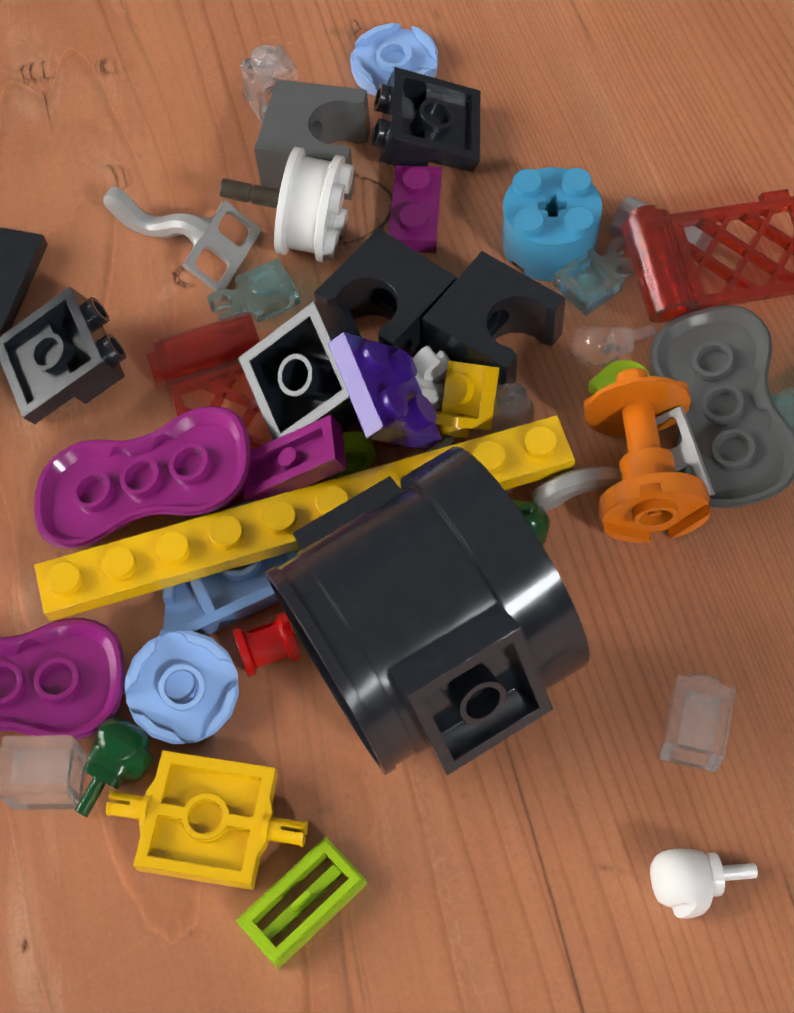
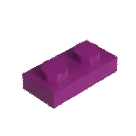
(416, 207)
(295, 460)

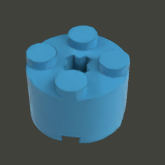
(550, 219)

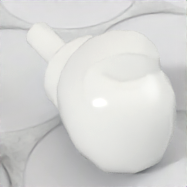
(691, 879)

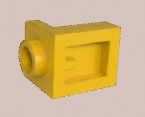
(467, 399)

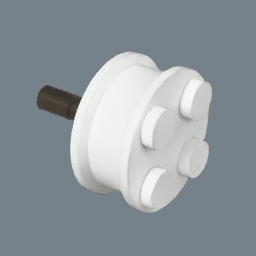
(306, 204)

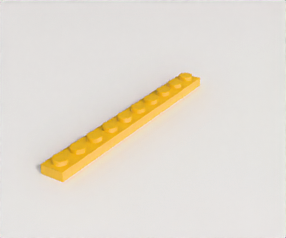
(266, 526)

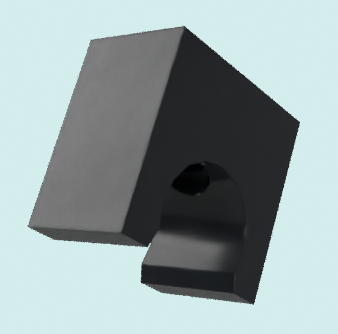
(388, 282)
(487, 304)

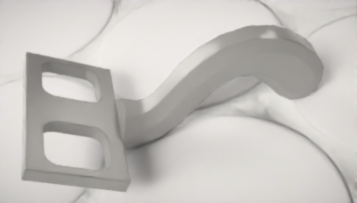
(200, 230)
(583, 480)

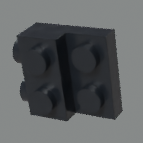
(427, 122)
(60, 355)

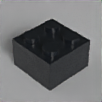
(296, 372)

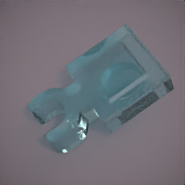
(594, 278)
(260, 291)

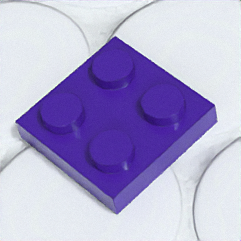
(385, 392)

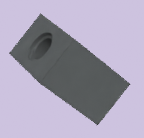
(310, 119)

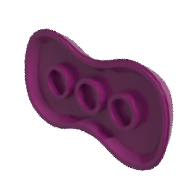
(177, 470)
(61, 678)

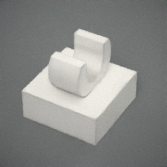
(430, 370)

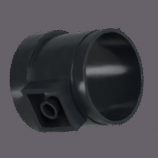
(432, 613)

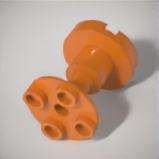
(651, 491)

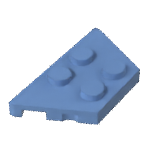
(220, 598)

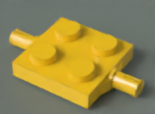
(206, 820)

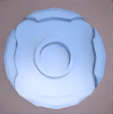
(391, 47)
(181, 687)

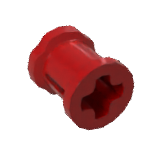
(267, 644)

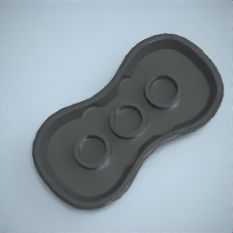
(731, 413)

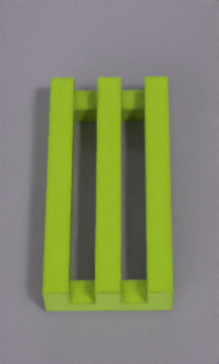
(322, 915)

